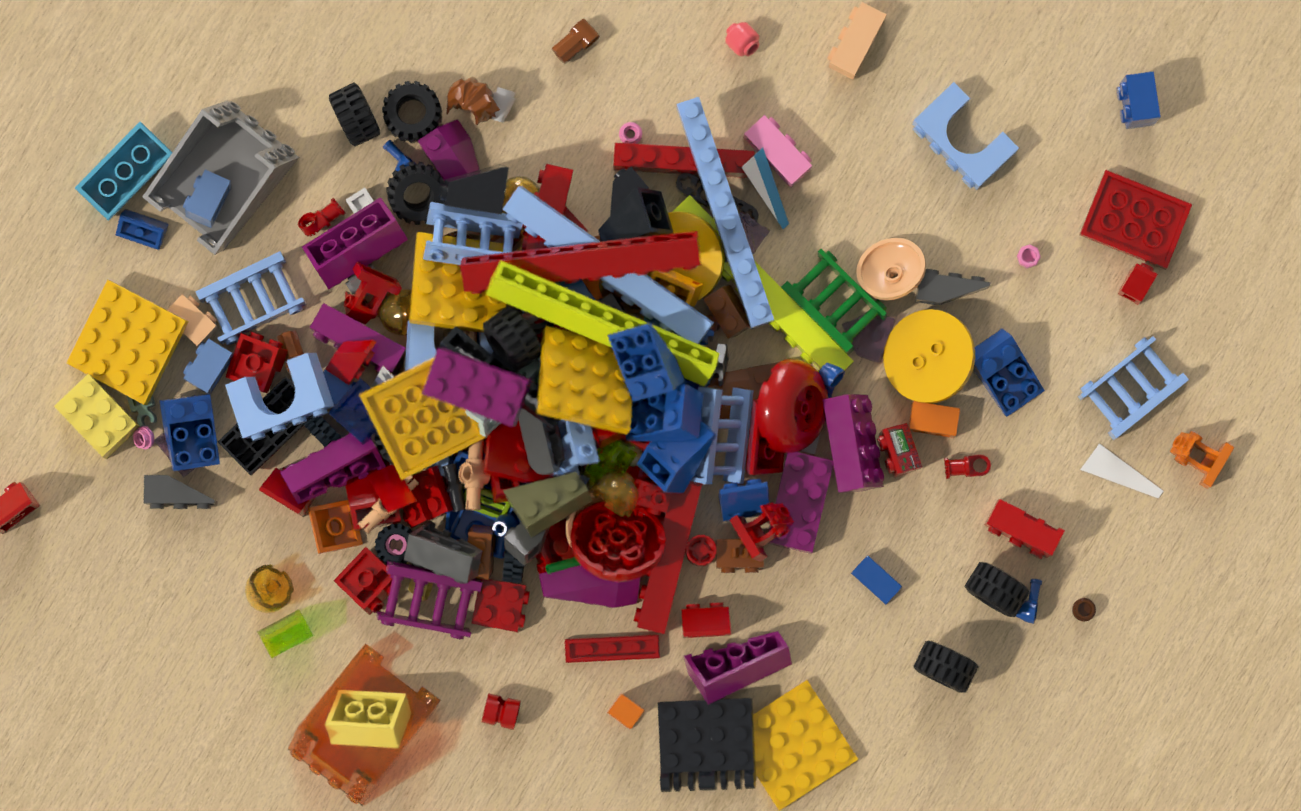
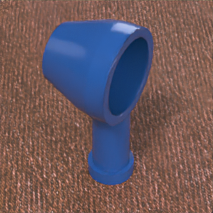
(397, 154)
(831, 376)
(508, 521)
(1029, 608)

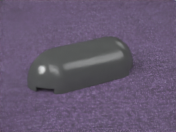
(541, 443)

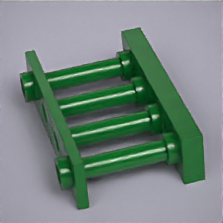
(828, 323)

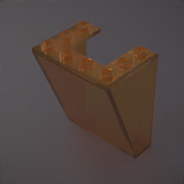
(351, 767)

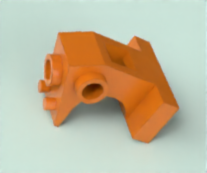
(1212, 461)

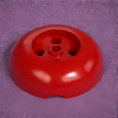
(791, 406)
(633, 540)

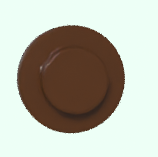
(1083, 609)

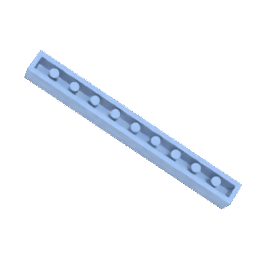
(725, 212)
(638, 289)

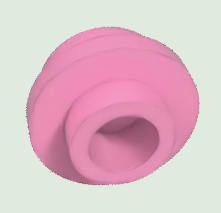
(630, 126)
(143, 437)

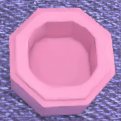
(1028, 256)

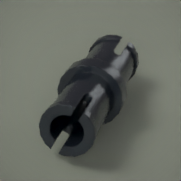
(454, 487)

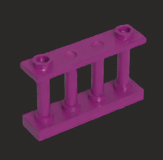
(421, 577)

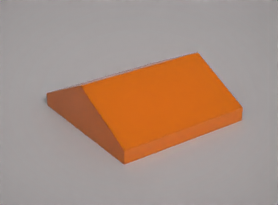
(333, 527)

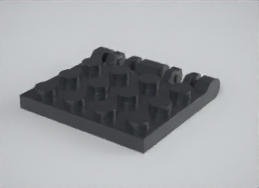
(706, 741)

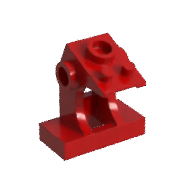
(374, 283)
(650, 494)
(752, 533)

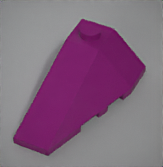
(450, 150)
(583, 587)

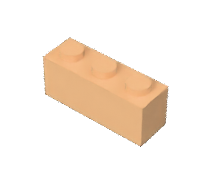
(856, 40)

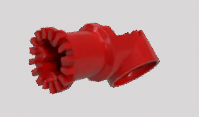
(320, 218)
(965, 466)

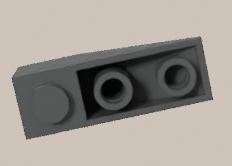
(941, 289)
(165, 490)
(521, 545)

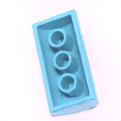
(124, 171)

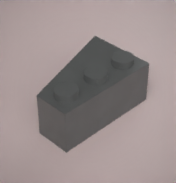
(442, 553)

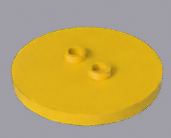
(710, 246)
(929, 356)

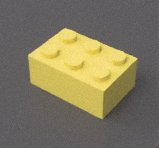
(97, 416)
(368, 718)

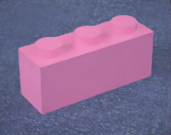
(779, 150)

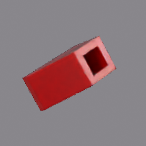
(1137, 282)
(349, 359)

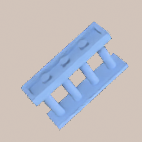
(464, 221)
(232, 285)
(1154, 396)
(737, 438)
(577, 446)

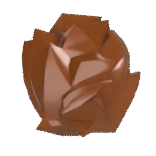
(472, 97)

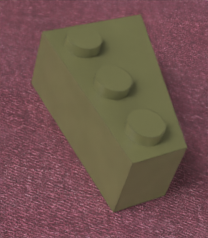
(547, 501)

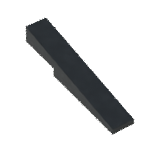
(463, 344)

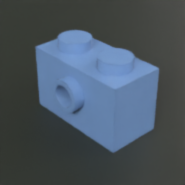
(207, 198)
(208, 366)

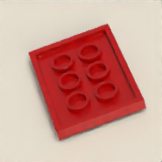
(1135, 219)
(508, 457)

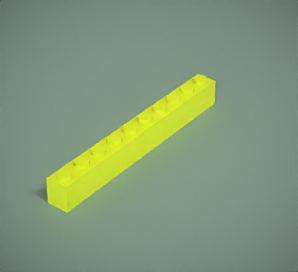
(788, 316)
(590, 317)

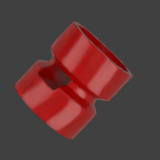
(700, 550)
(501, 711)

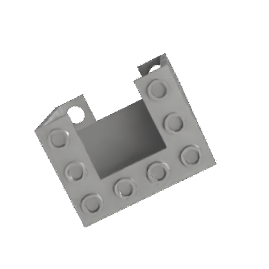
(233, 148)

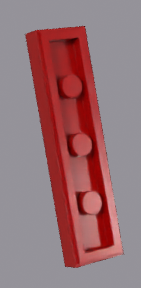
(612, 648)

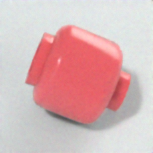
(742, 39)

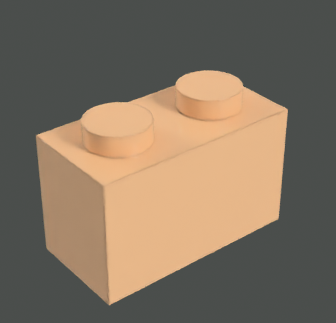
(200, 325)

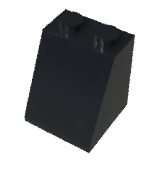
(476, 190)
(639, 215)

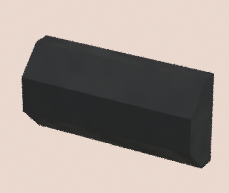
(254, 454)

